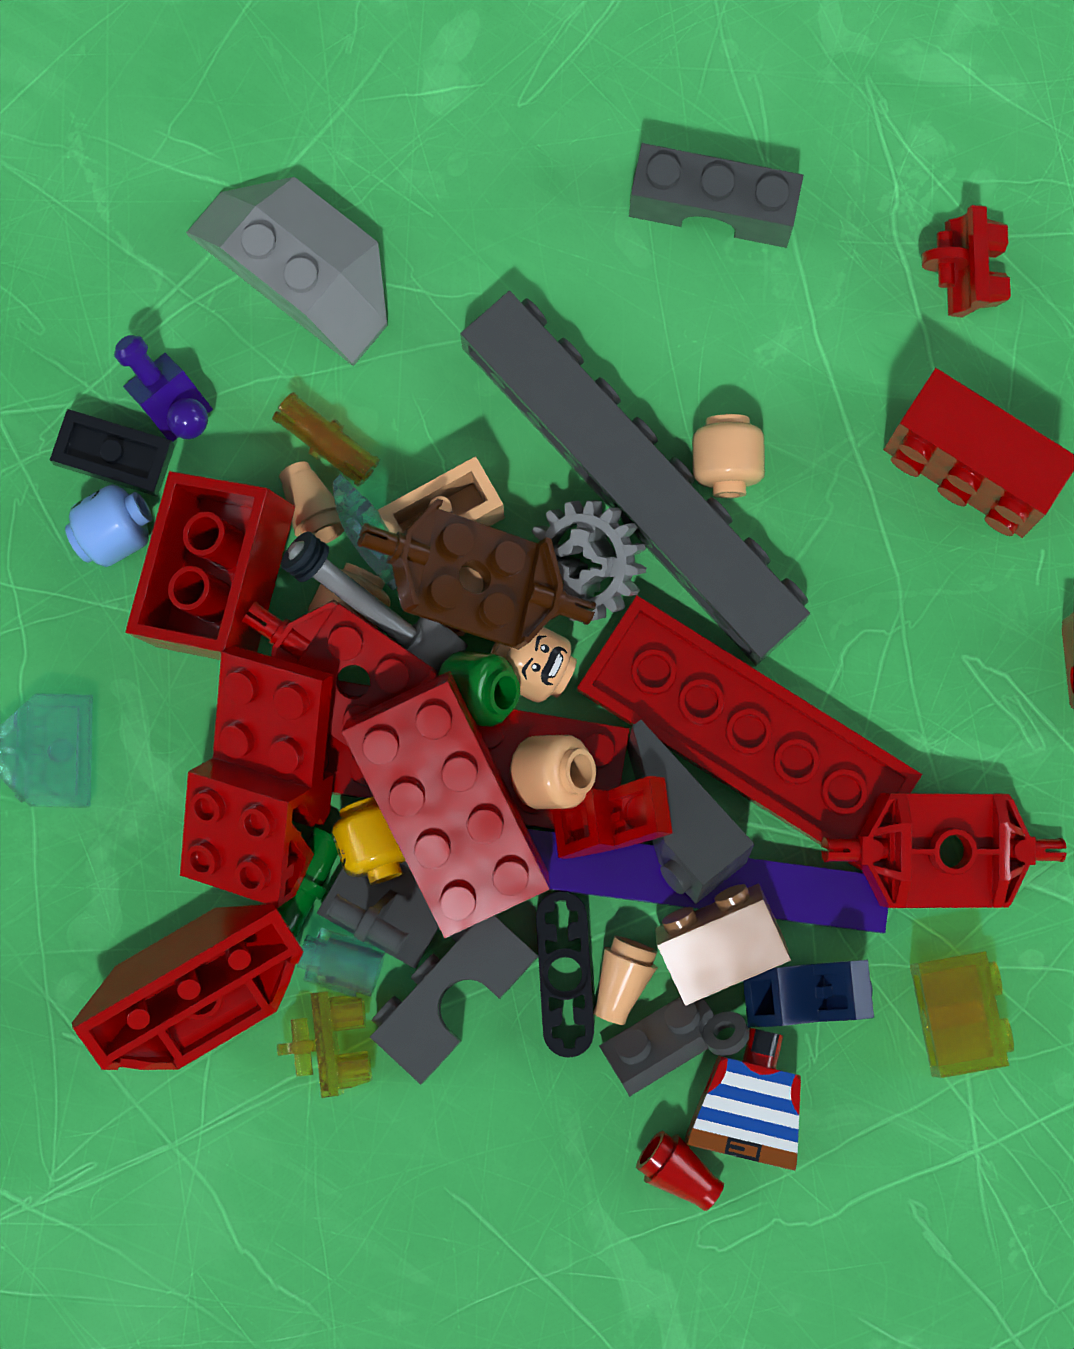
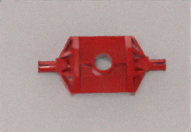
(339, 638)
(903, 844)

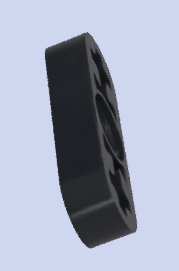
(575, 931)

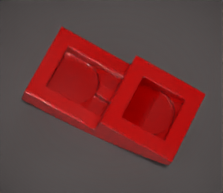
(614, 818)

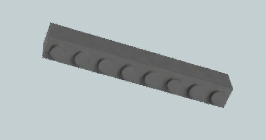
(630, 473)

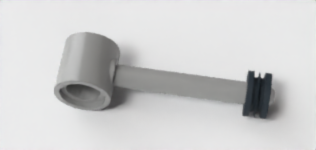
(425, 639)

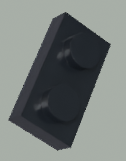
(112, 452)

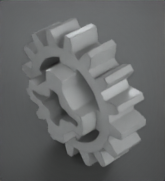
(592, 540)

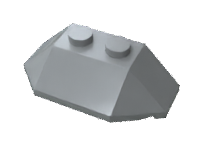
(301, 260)

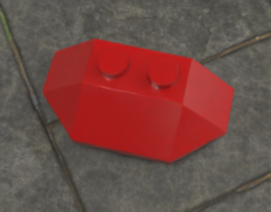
(191, 990)

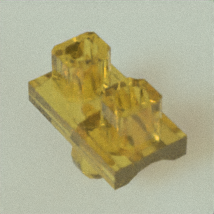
(335, 1069)

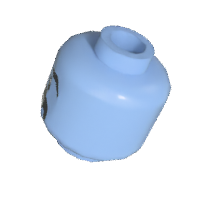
(108, 525)

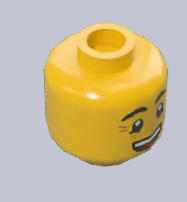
(367, 843)

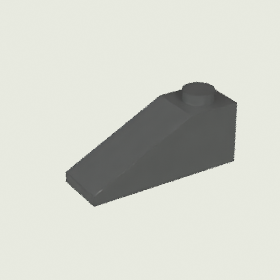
(704, 840)

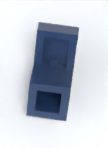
(809, 994)

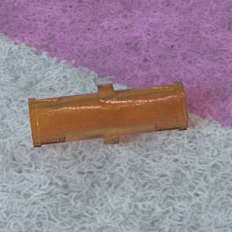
(325, 439)

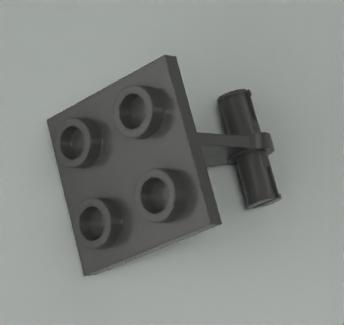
(385, 914)

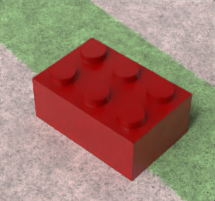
(980, 455)
(208, 563)

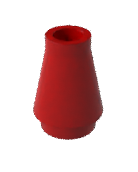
(677, 1170)

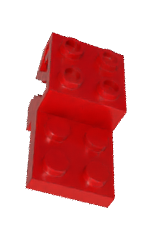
(259, 779)

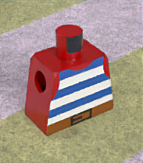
(750, 1106)

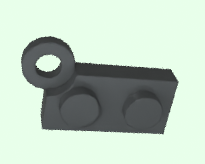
(669, 1040)

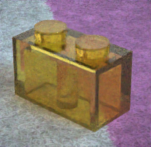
(961, 1014)

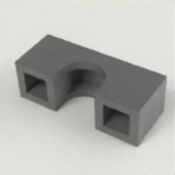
(686, 184)
(414, 1029)

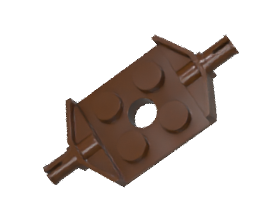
(518, 577)

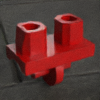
(964, 262)

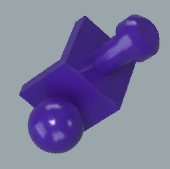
(163, 391)

